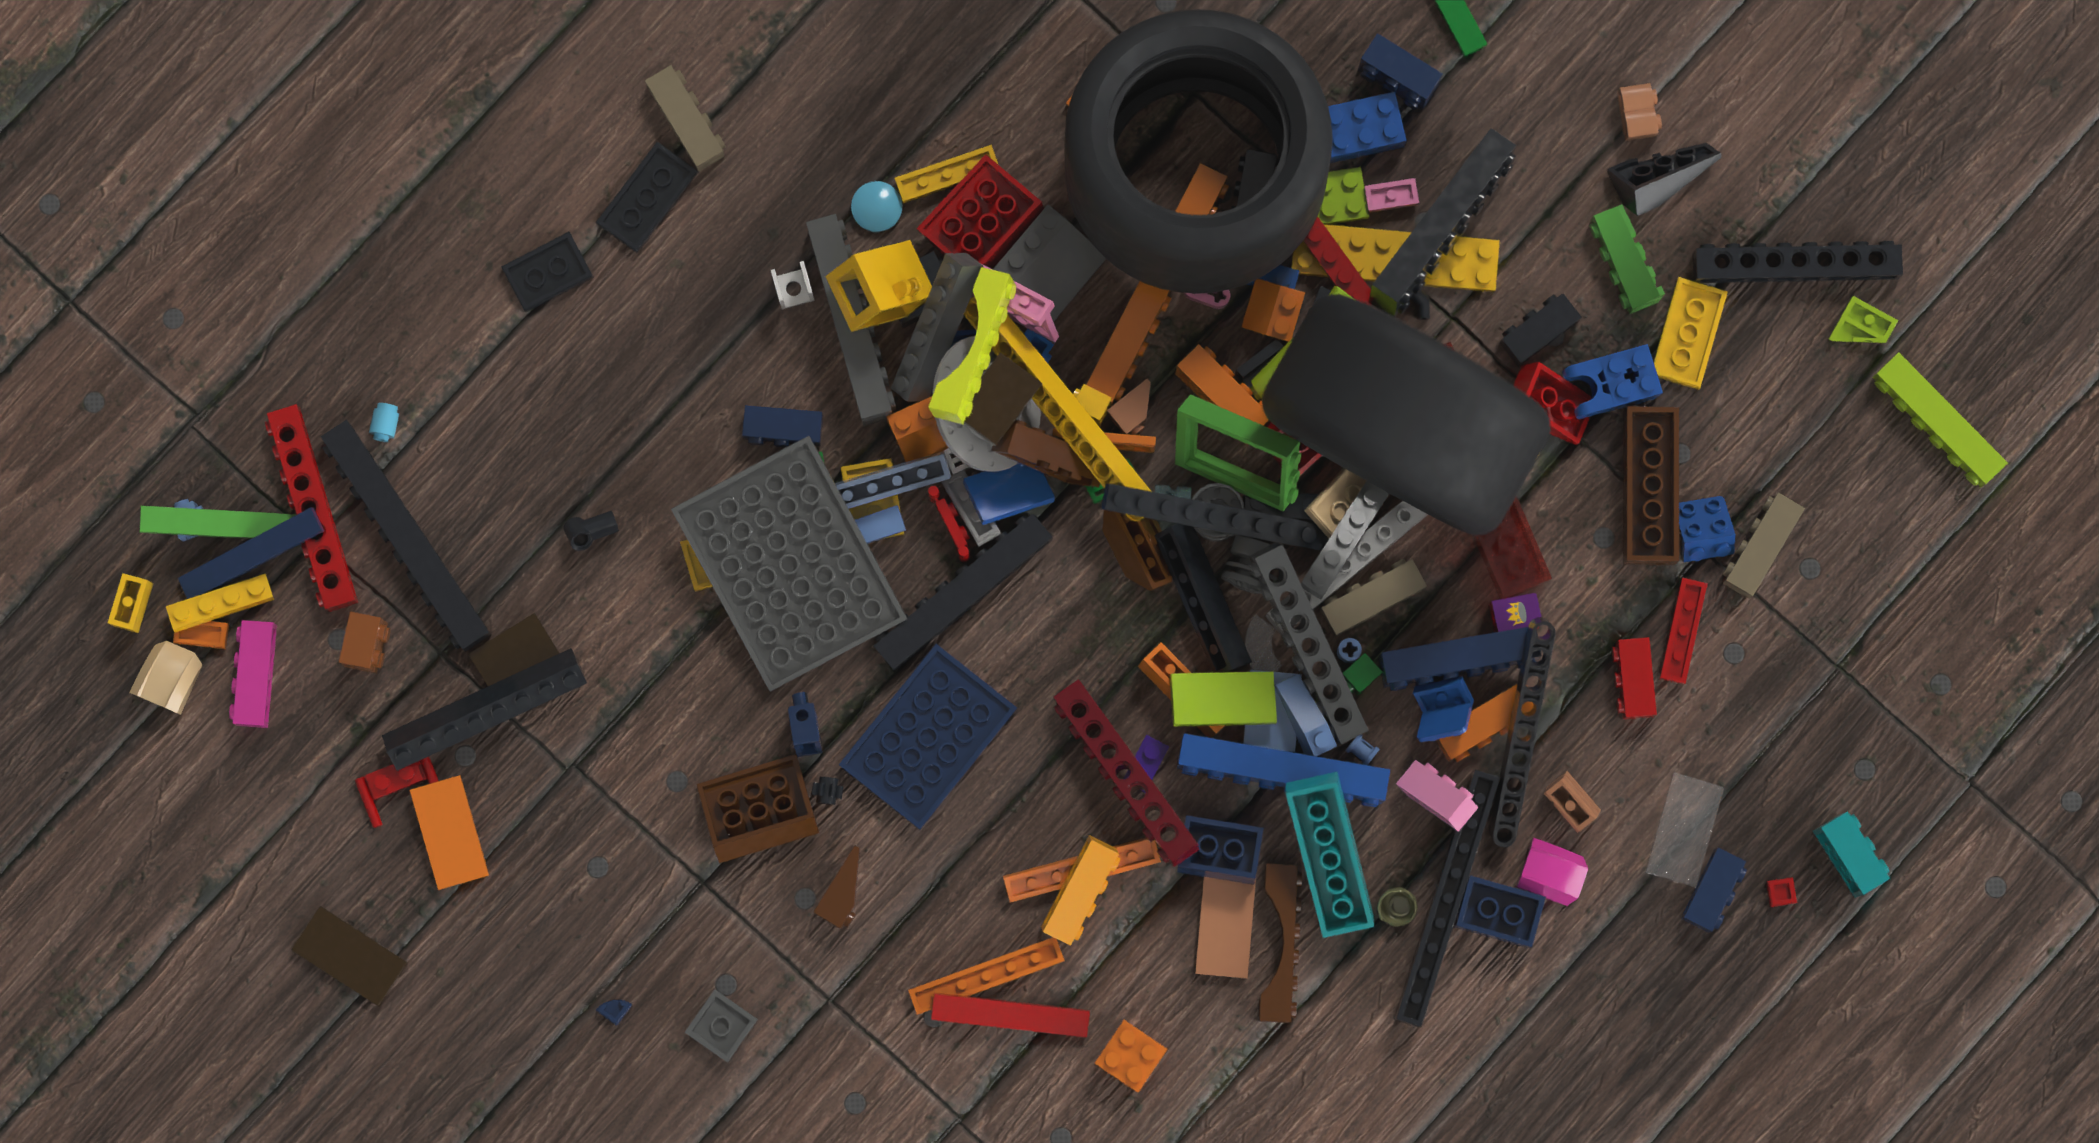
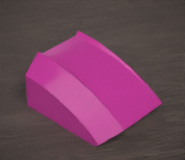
(1552, 872)

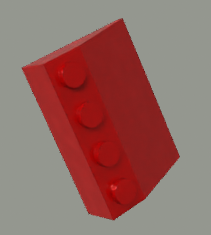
(982, 214)

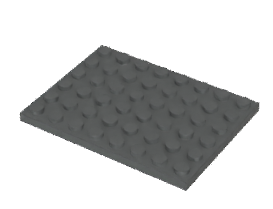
(789, 563)

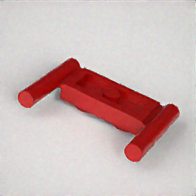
(948, 513)
(388, 781)

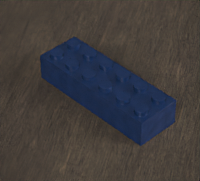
(1454, 658)

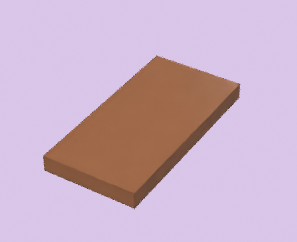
(1225, 928)

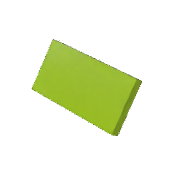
(1223, 698)

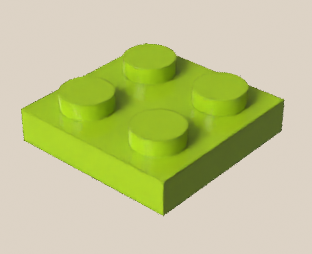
(1344, 197)

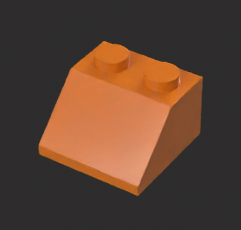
(1273, 309)
(916, 431)

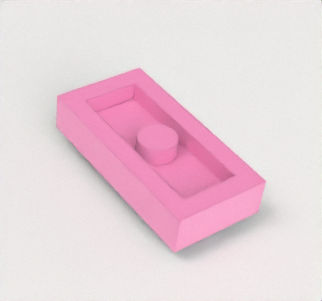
(1391, 195)

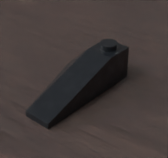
(1654, 181)

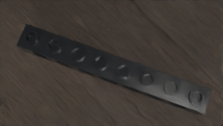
(1707, 272)

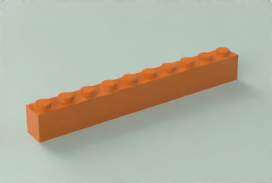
(1148, 301)

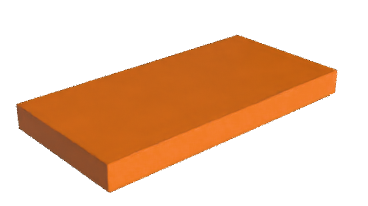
(449, 832)

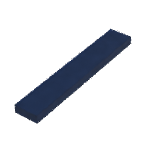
(251, 554)

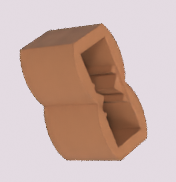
(1638, 111)

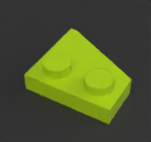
(1863, 324)

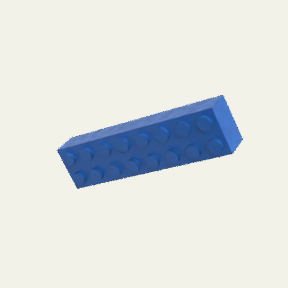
(1278, 767)

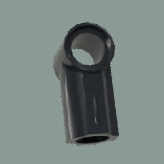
(583, 532)

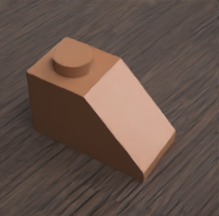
(1131, 411)

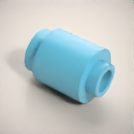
(384, 422)

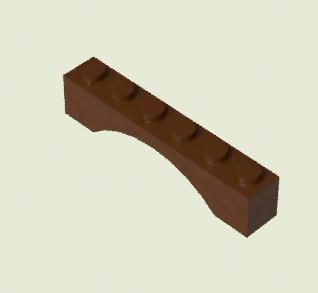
(1281, 888)

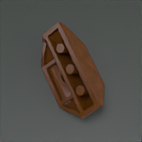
(1137, 549)

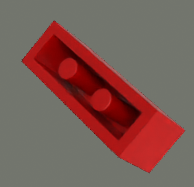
(1634, 678)

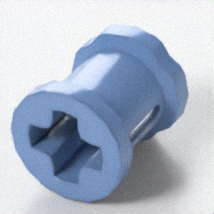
(1354, 644)
(1362, 749)

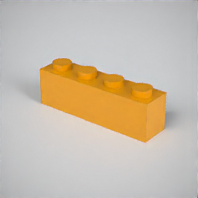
(1080, 890)

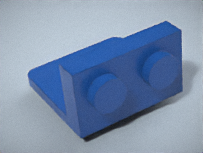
(1705, 529)
(1444, 707)

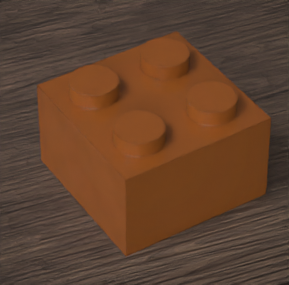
(364, 642)

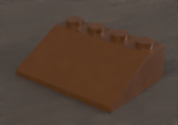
(757, 808)

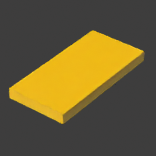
(1689, 332)

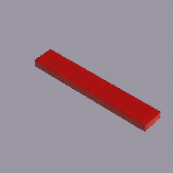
(1010, 1014)

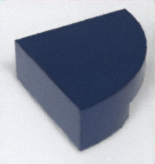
(614, 1010)

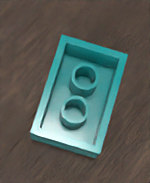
(1852, 854)

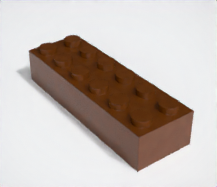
(1651, 485)

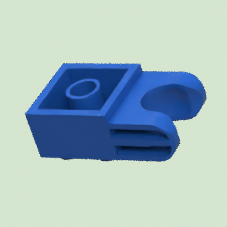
(1608, 384)

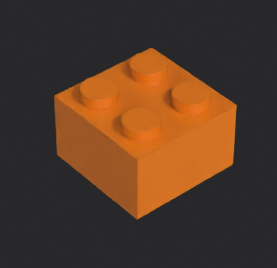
(1130, 1056)

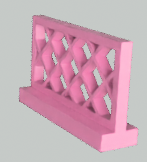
(1032, 311)

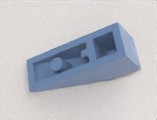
(1305, 717)

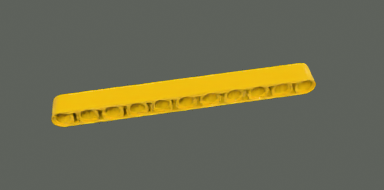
(1064, 409)

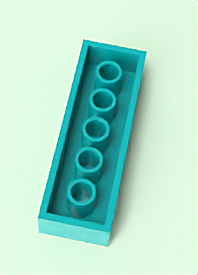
(1330, 854)

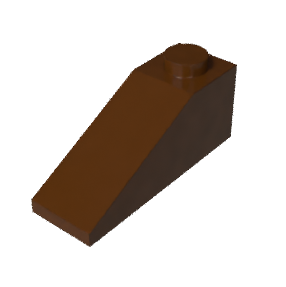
(840, 897)

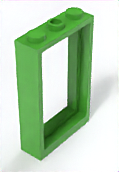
(1189, 457)

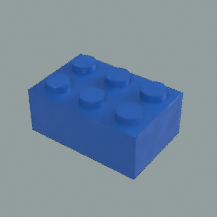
(1366, 127)

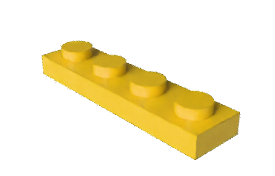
(939, 175)
(219, 603)

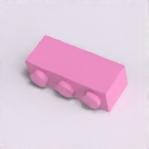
(1437, 794)

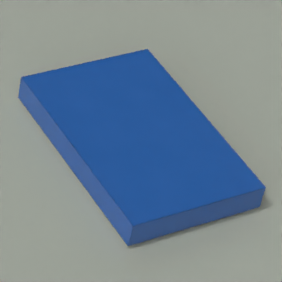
(1007, 492)

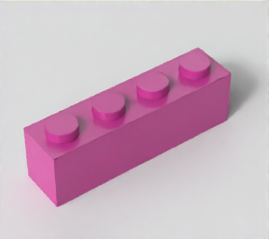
(254, 674)

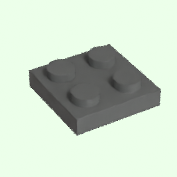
(721, 1025)

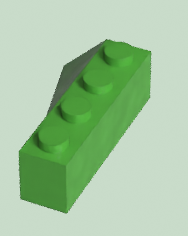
(1625, 259)

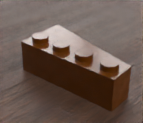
(1045, 454)

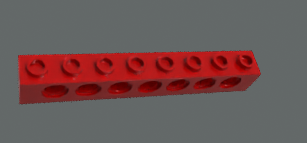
(292, 419)

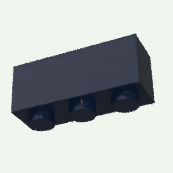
(781, 425)
(1714, 890)

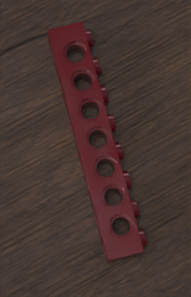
(1076, 697)

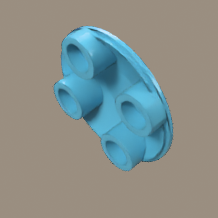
(876, 206)

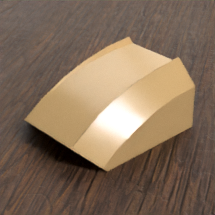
(167, 676)

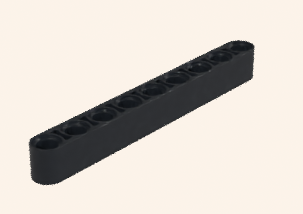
(1522, 719)

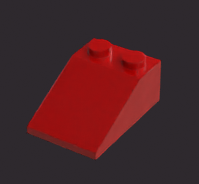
(1556, 397)

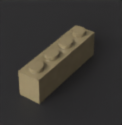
(684, 117)
(1763, 545)
(1372, 598)

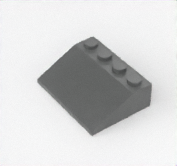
(1052, 259)

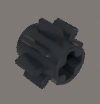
(827, 790)

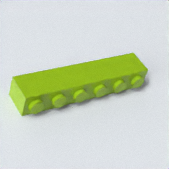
(1939, 420)

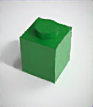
(1361, 674)

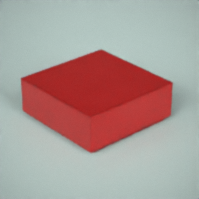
(1781, 892)

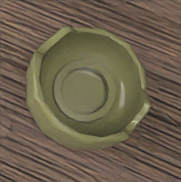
(1397, 907)

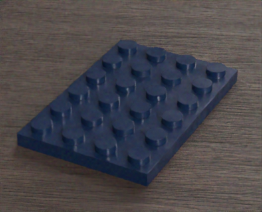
(928, 736)

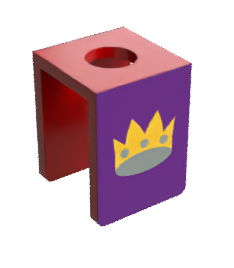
(1514, 612)

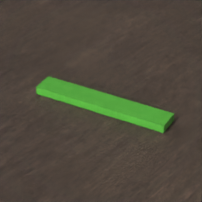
(207, 522)

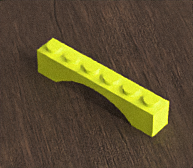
(955, 393)

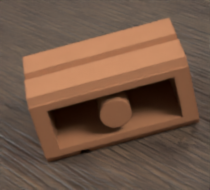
(1572, 801)

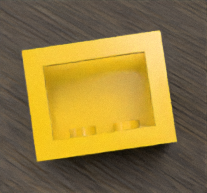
(889, 279)

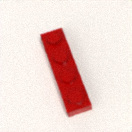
(1336, 262)
(1683, 631)

